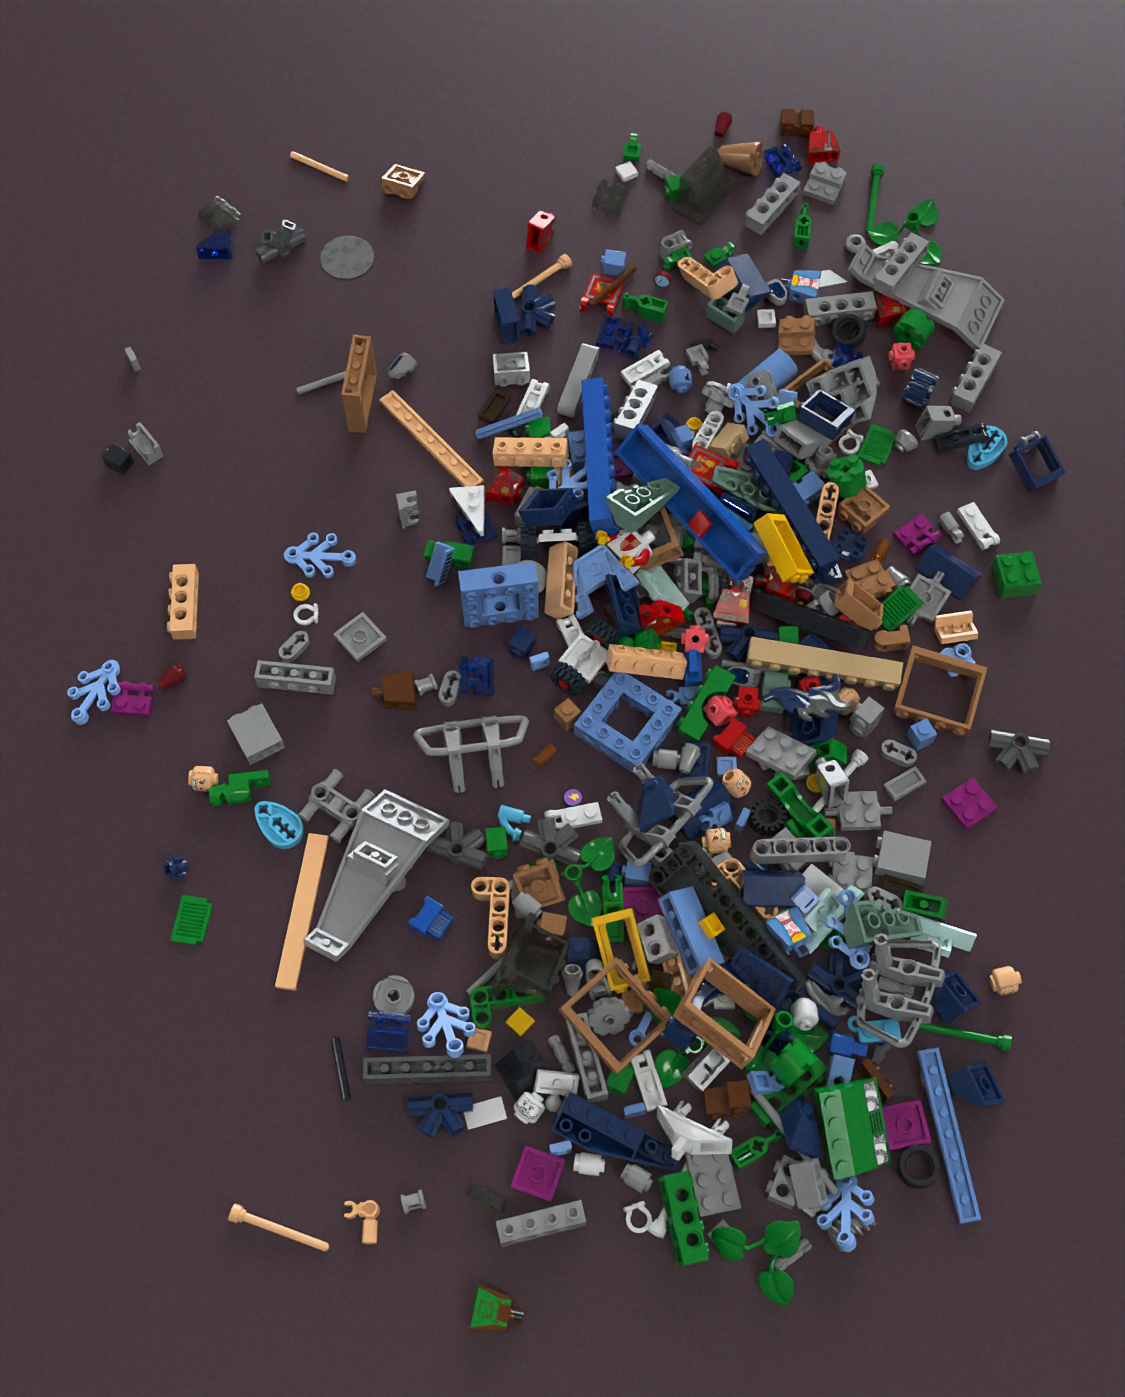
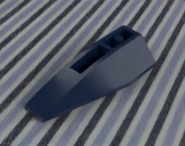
(609, 1135)

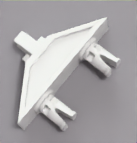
(691, 1136)

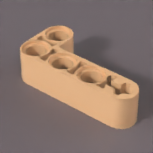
(710, 284)
(827, 518)
(733, 878)
(495, 918)

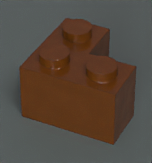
(727, 1101)

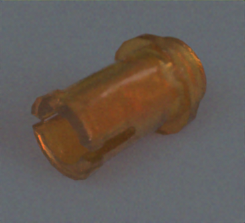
(881, 550)
(548, 752)

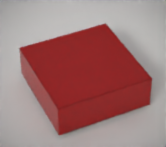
(700, 523)

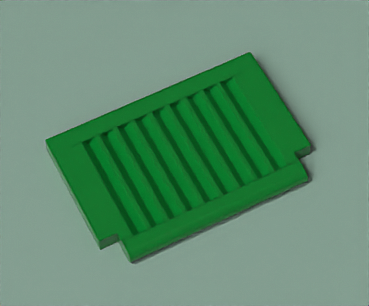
(877, 445)
(899, 607)
(191, 920)

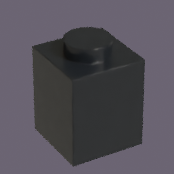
(118, 459)

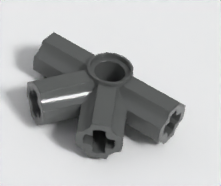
(280, 243)
(1012, 753)
(549, 834)
(466, 844)

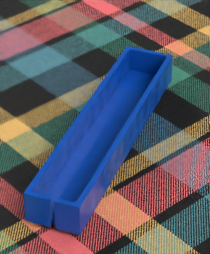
(599, 454)
(727, 538)

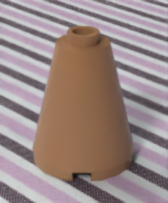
(743, 156)

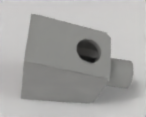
(936, 421)

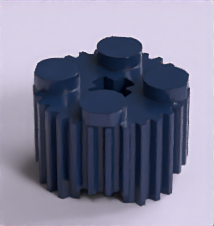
(920, 388)

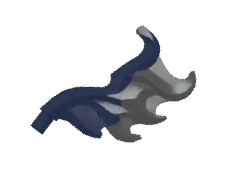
(813, 702)

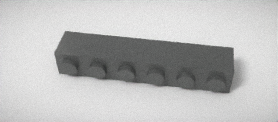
(427, 1069)

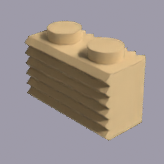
(729, 440)

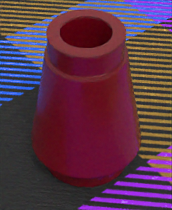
(723, 122)
(173, 676)

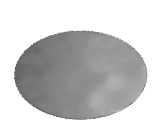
(347, 257)

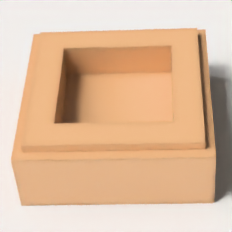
(479, 1041)

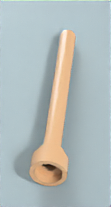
(562, 263)
(239, 1214)

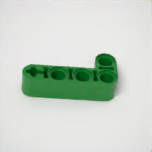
(491, 1003)

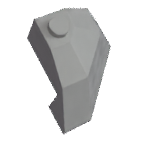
(852, 385)

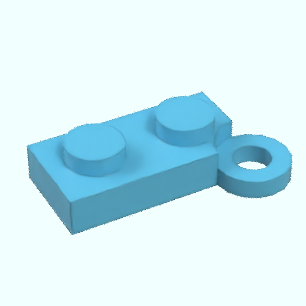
(889, 1026)

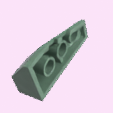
(742, 485)
(636, 506)
(868, 920)

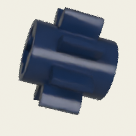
(175, 867)

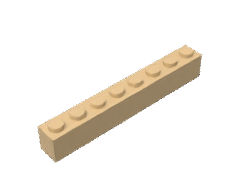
(824, 663)

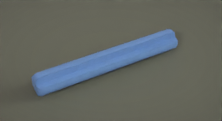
(509, 423)

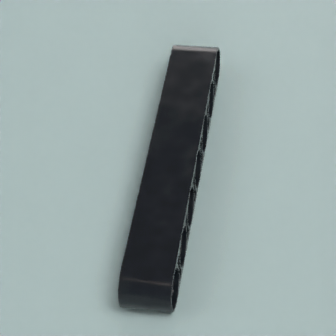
(809, 619)

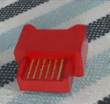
(733, 739)

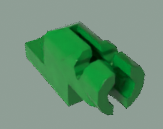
(239, 787)
(612, 903)

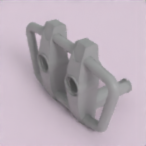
(491, 743)
(658, 835)
(895, 969)

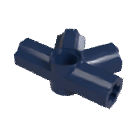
(539, 310)
(740, 644)
(838, 974)
(447, 1116)

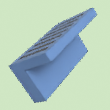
(440, 563)

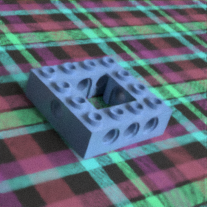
(483, 597)
(593, 728)

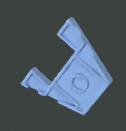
(591, 572)

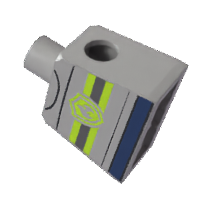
(831, 782)

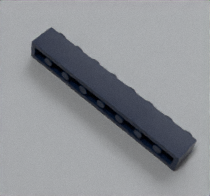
(788, 502)

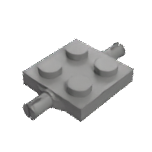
(933, 596)
(859, 811)

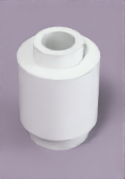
(589, 1163)

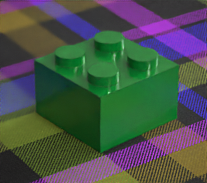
(1016, 574)

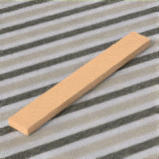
(430, 440)
(302, 912)

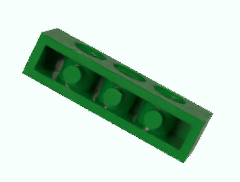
(800, 1088)
(678, 1229)

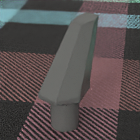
(878, 1052)

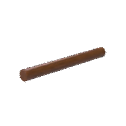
(611, 286)

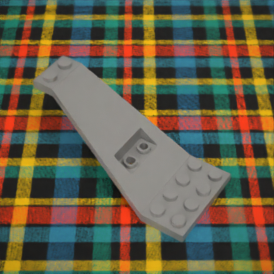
(947, 296)
(378, 856)

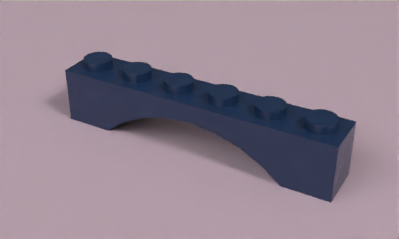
(677, 1031)

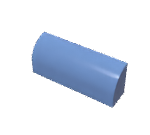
(781, 367)
(682, 915)

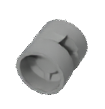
(825, 603)

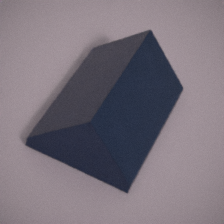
(957, 575)
(623, 606)
(717, 794)
(770, 888)

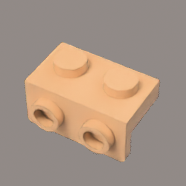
(955, 627)

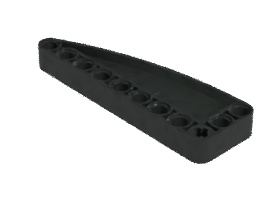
(712, 900)

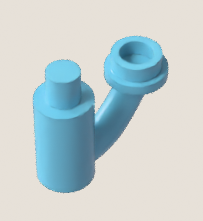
(514, 815)

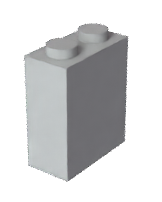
(800, 439)
(255, 733)
(902, 857)

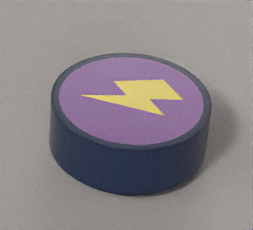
(572, 797)

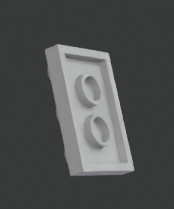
(781, 753)
(713, 1183)

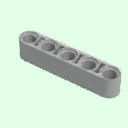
(581, 370)
(808, 845)

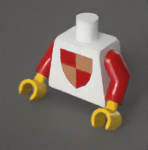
(629, 547)

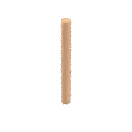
(319, 166)

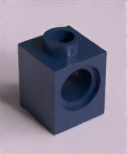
(522, 643)

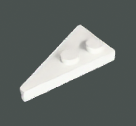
(472, 502)

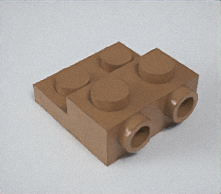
(402, 181)
(797, 335)
(862, 510)
(872, 578)
(540, 882)

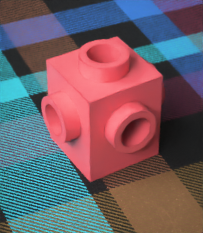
(901, 356)
(686, 639)
(719, 710)

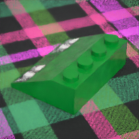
(852, 1127)

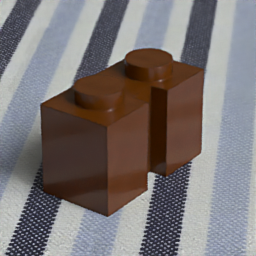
(796, 123)

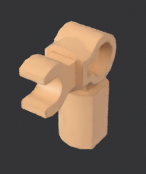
(370, 1211)

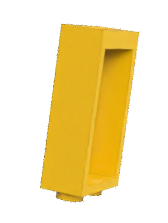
(783, 548)
(599, 923)

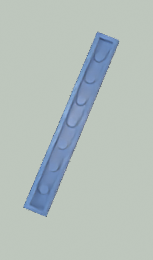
(948, 1136)

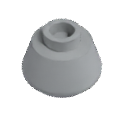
(905, 441)

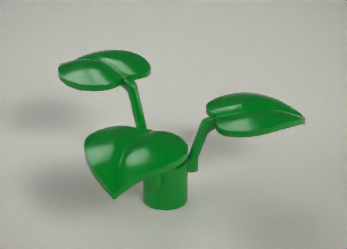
(923, 214)
(600, 856)
(781, 1022)
(672, 1064)
(780, 1239)

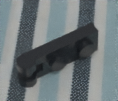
(962, 437)

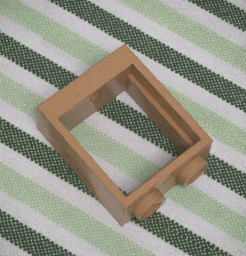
(859, 605)

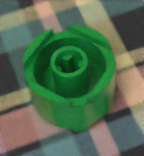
(913, 328)
(848, 475)
(792, 1062)

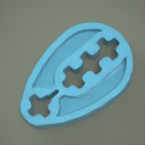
(989, 455)
(286, 817)

